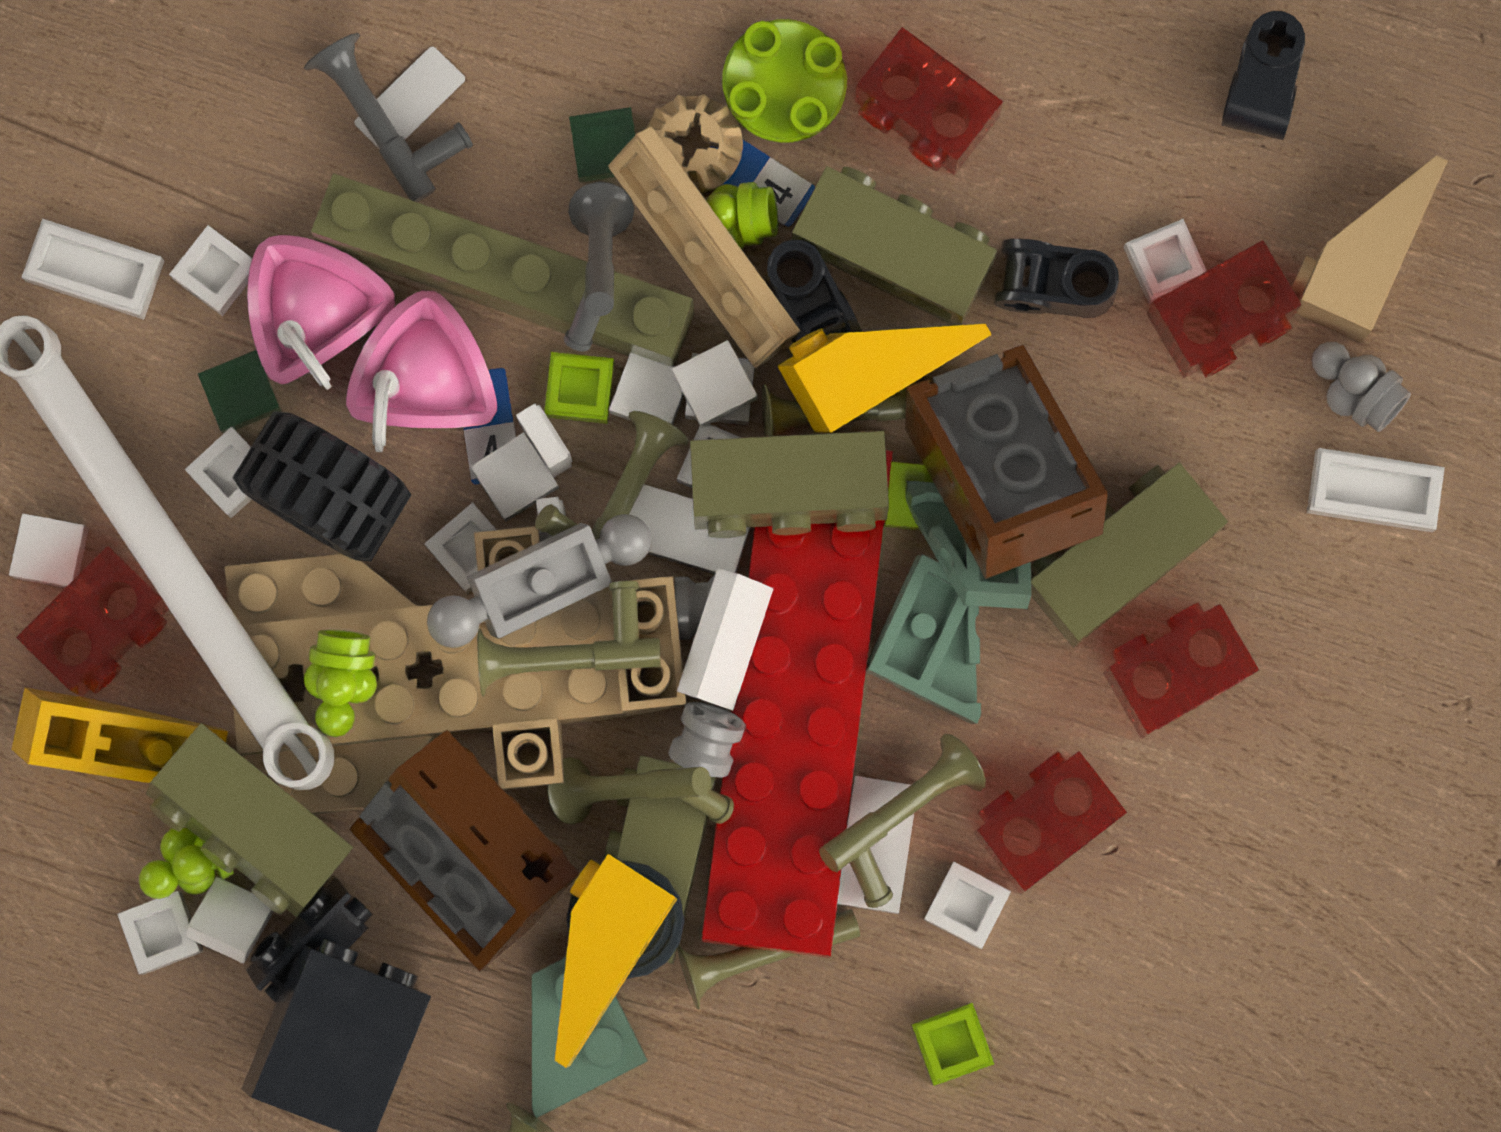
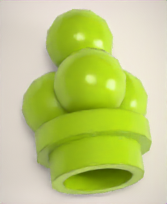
(746, 211)
(339, 676)
(184, 867)

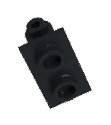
(321, 919)

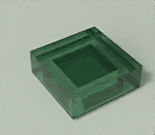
(599, 140)
(239, 392)

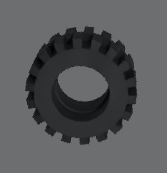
(322, 486)

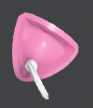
(310, 305)
(421, 371)

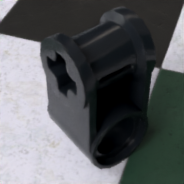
(1265, 85)
(1051, 279)
(818, 301)

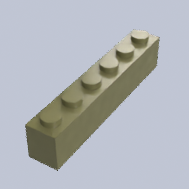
(496, 269)

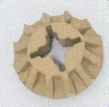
(717, 126)

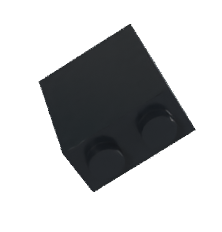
(337, 1039)

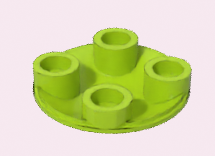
(784, 80)

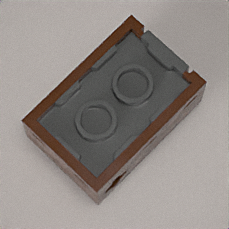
(1005, 461)
(463, 850)

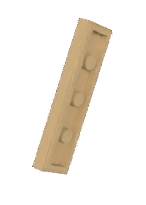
(703, 247)

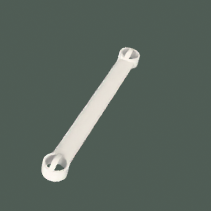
(164, 555)

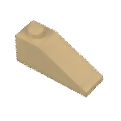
(1359, 264)

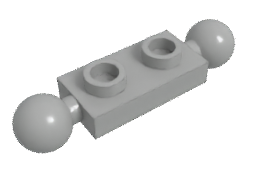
(538, 580)

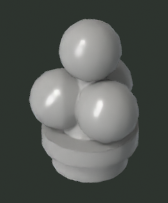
(1361, 386)

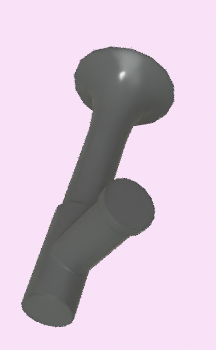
(407, 166)
(601, 213)

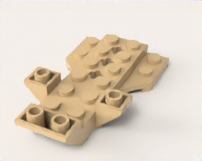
(293, 599)

